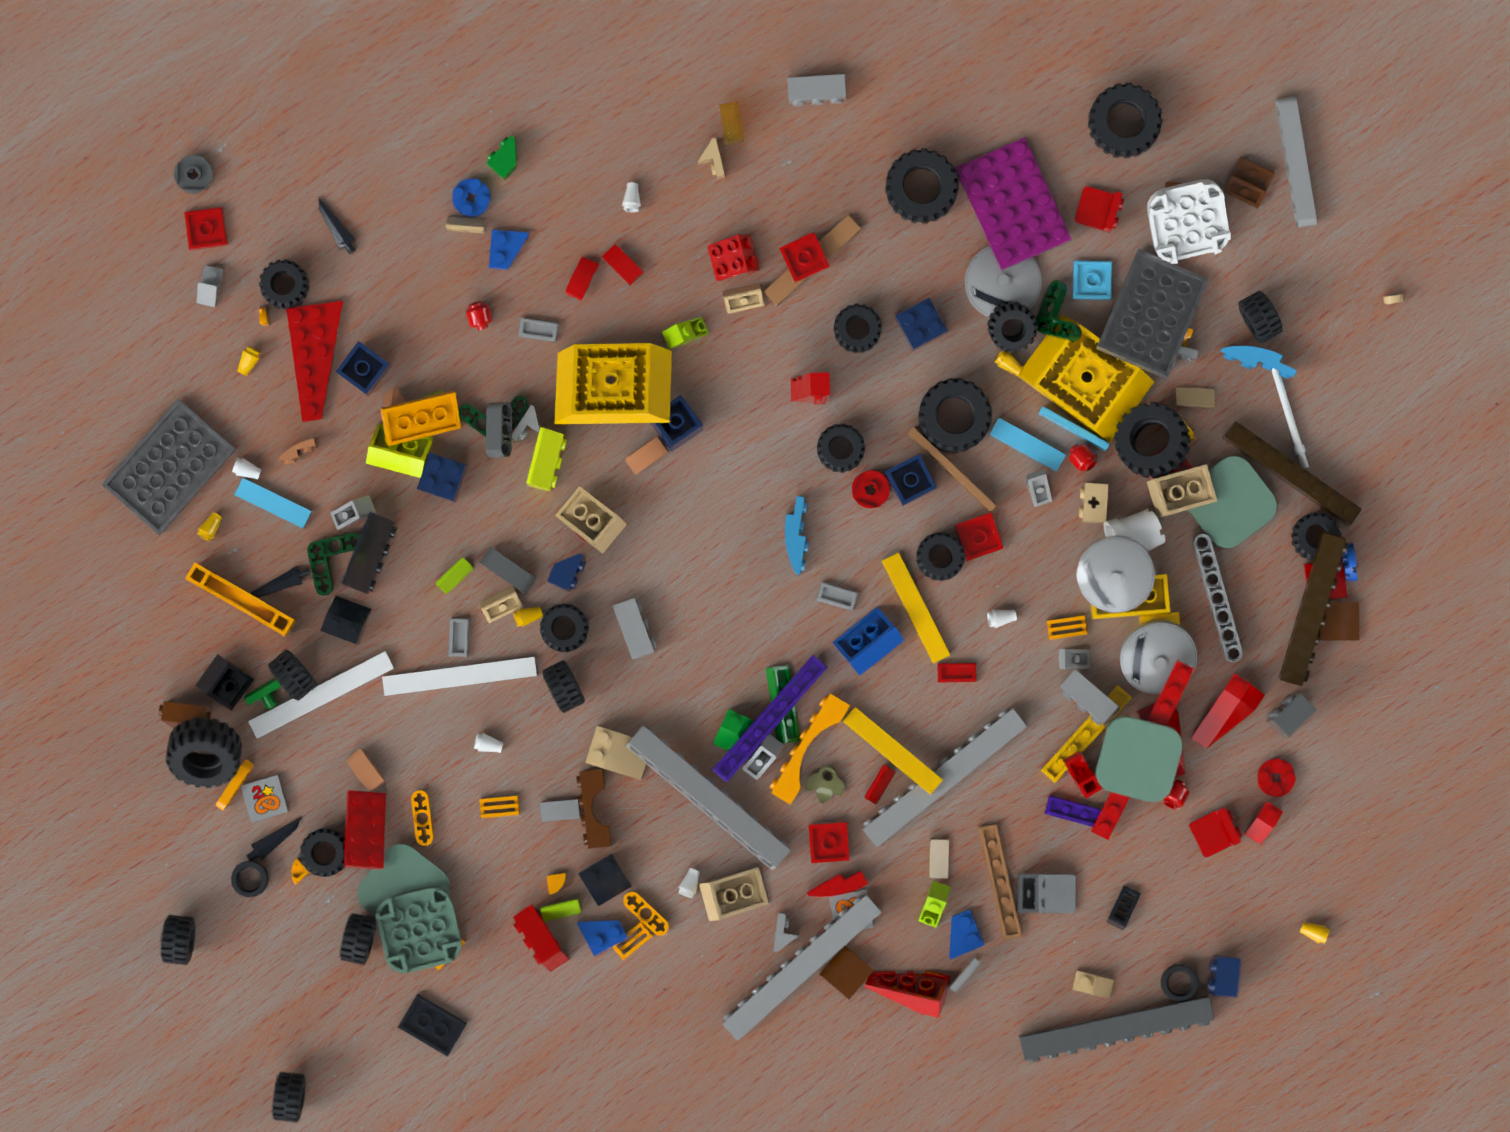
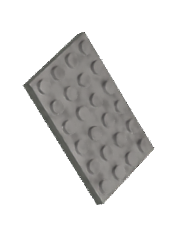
(1152, 314)
(169, 467)

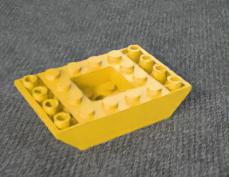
(637, 396)
(1098, 404)

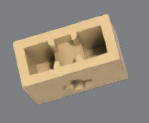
(1099, 512)

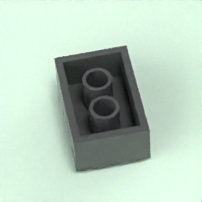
(1290, 715)

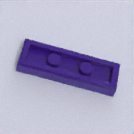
(1071, 811)

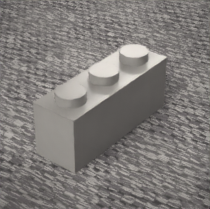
(816, 89)
(634, 628)
(1089, 698)

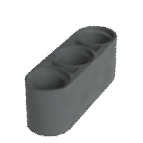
(499, 429)
(507, 570)

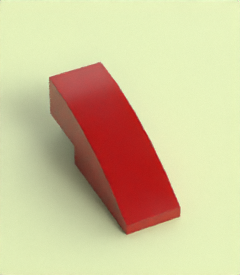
(838, 886)

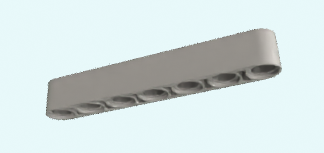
(1296, 161)
(1219, 588)

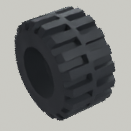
(272, 272)
(1008, 311)
(869, 316)
(1260, 316)
(833, 463)
(1301, 526)
(952, 544)
(552, 615)
(292, 675)
(563, 686)
(307, 852)
(177, 939)
(357, 939)
(288, 1097)

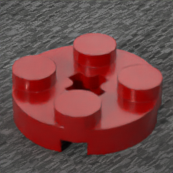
(880, 485)
(1276, 766)

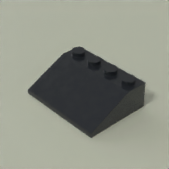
(369, 553)

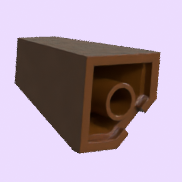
(175, 713)

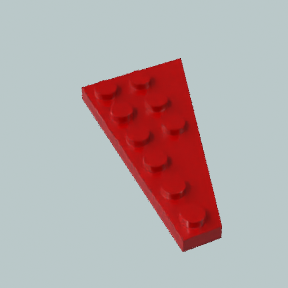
(313, 345)

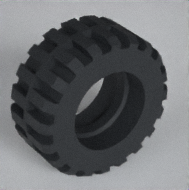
(1125, 95)
(922, 160)
(1135, 423)
(955, 441)
(206, 736)

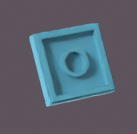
(1092, 280)

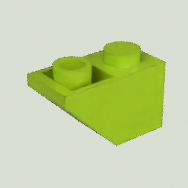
(685, 332)
(934, 904)

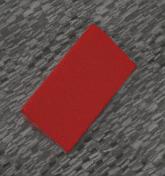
(879, 784)

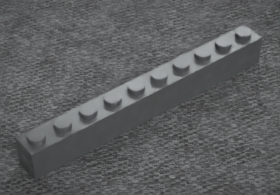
(1116, 1028)

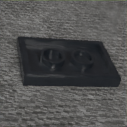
(432, 1025)

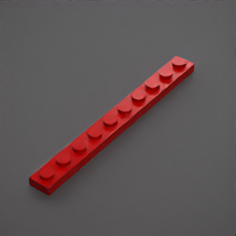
(1159, 714)

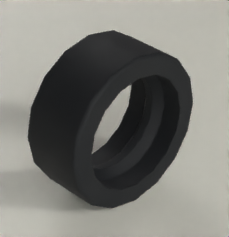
(235, 881)
(1181, 968)

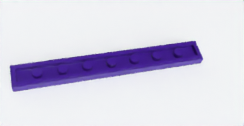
(769, 718)

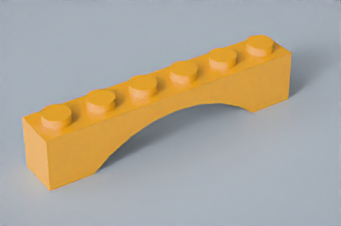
(240, 599)
(831, 713)

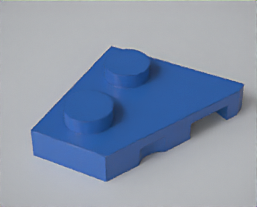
(505, 247)
(602, 934)
(964, 934)

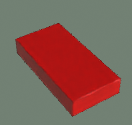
(956, 672)

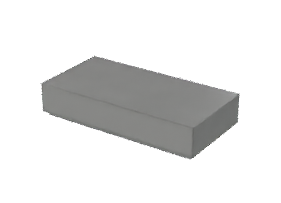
(538, 330)
(837, 596)
(458, 637)
(559, 810)

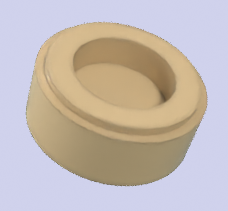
(1393, 299)

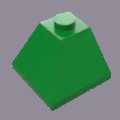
(731, 729)

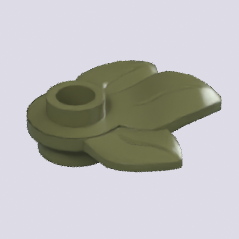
(823, 786)

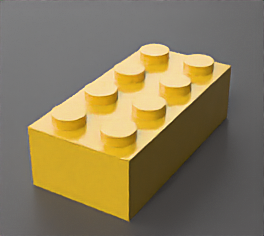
(1155, 603)

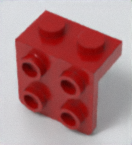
(1099, 209)
(733, 257)
(1215, 832)

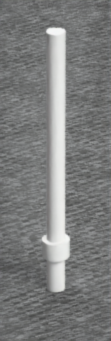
(1299, 449)

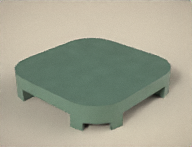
(1241, 503)
(1138, 758)
(403, 873)
(418, 930)

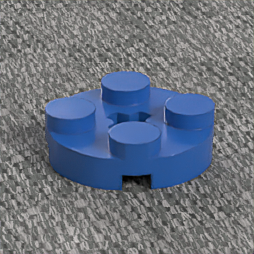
(466, 207)
(1349, 561)

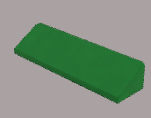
(787, 729)

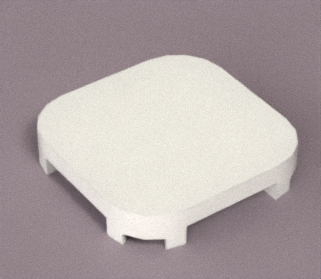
(1188, 220)

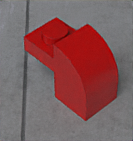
(1082, 775)

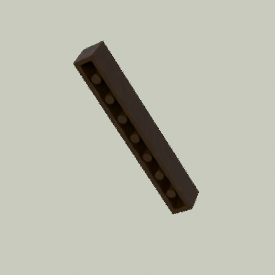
(1292, 473)
(1312, 608)

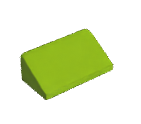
(454, 575)
(560, 910)

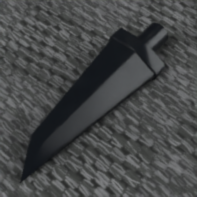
(338, 231)
(286, 580)
(270, 842)

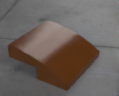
(1249, 182)
(1341, 622)
(846, 972)

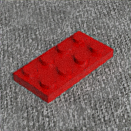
(365, 829)

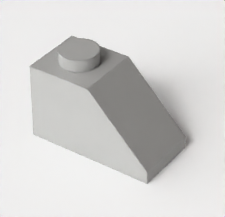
(352, 512)
(763, 757)

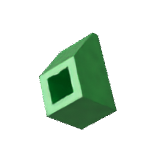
(504, 160)

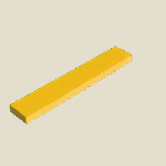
(916, 608)
(1081, 738)
(893, 751)

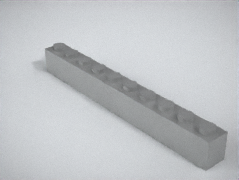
(950, 770)
(707, 797)
(801, 967)

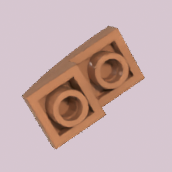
(292, 454)
(646, 455)
(365, 770)

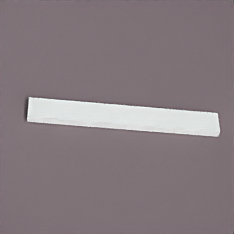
(459, 676)
(321, 695)

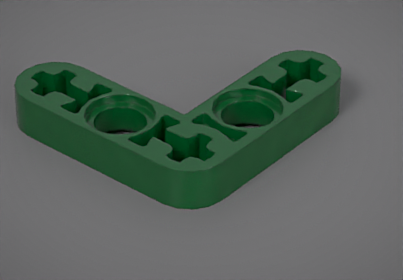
(1050, 317)
(473, 411)
(325, 552)

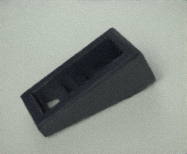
(1115, 922)

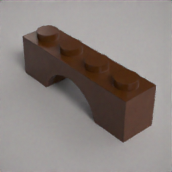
(591, 784)

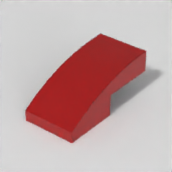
(622, 264)
(581, 278)

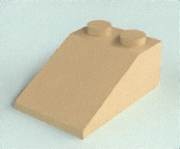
(1182, 491)
(591, 519)
(610, 752)
(733, 894)

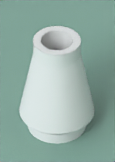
(631, 199)
(246, 469)
(1001, 617)
(487, 744)
(689, 884)

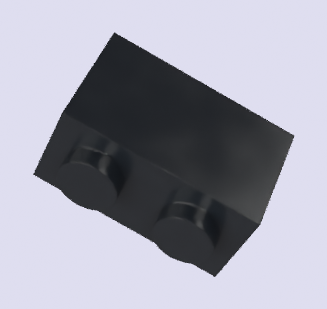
(346, 620)
(224, 682)
(604, 879)

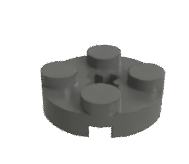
(201, 182)

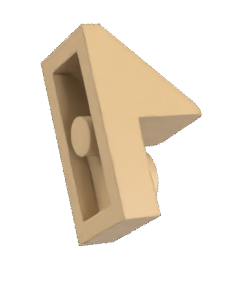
(712, 154)
(1092, 984)

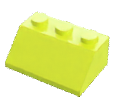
(403, 457)
(546, 459)

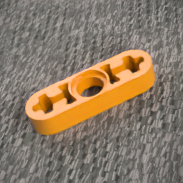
(234, 785)
(415, 813)
(631, 907)

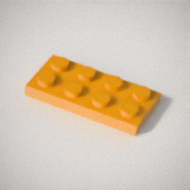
(420, 418)

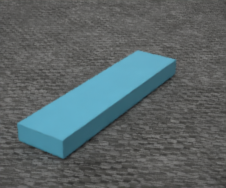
(1073, 428)
(1027, 444)
(273, 503)

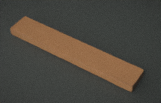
(829, 244)
(951, 469)
(1000, 881)

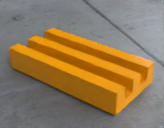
(1082, 625)
(483, 808)
(645, 930)

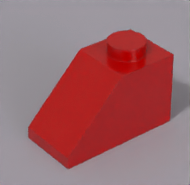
(1263, 822)

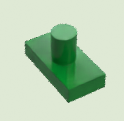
(263, 693)

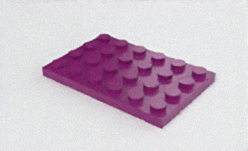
(1013, 204)

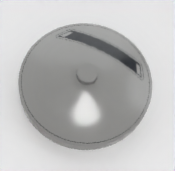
(989, 286)
(1115, 574)
(1152, 652)

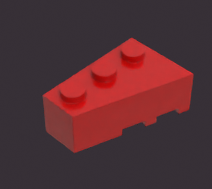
(811, 388)
(539, 938)

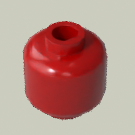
(478, 315)
(1083, 457)
(1177, 795)

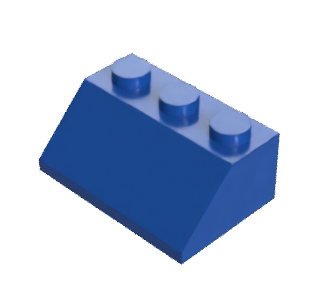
(868, 641)

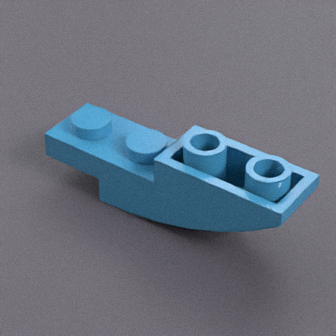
(1251, 356)
(794, 542)

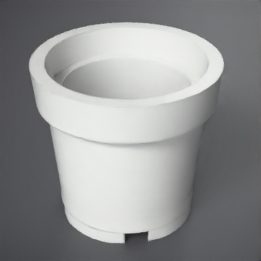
(1141, 527)

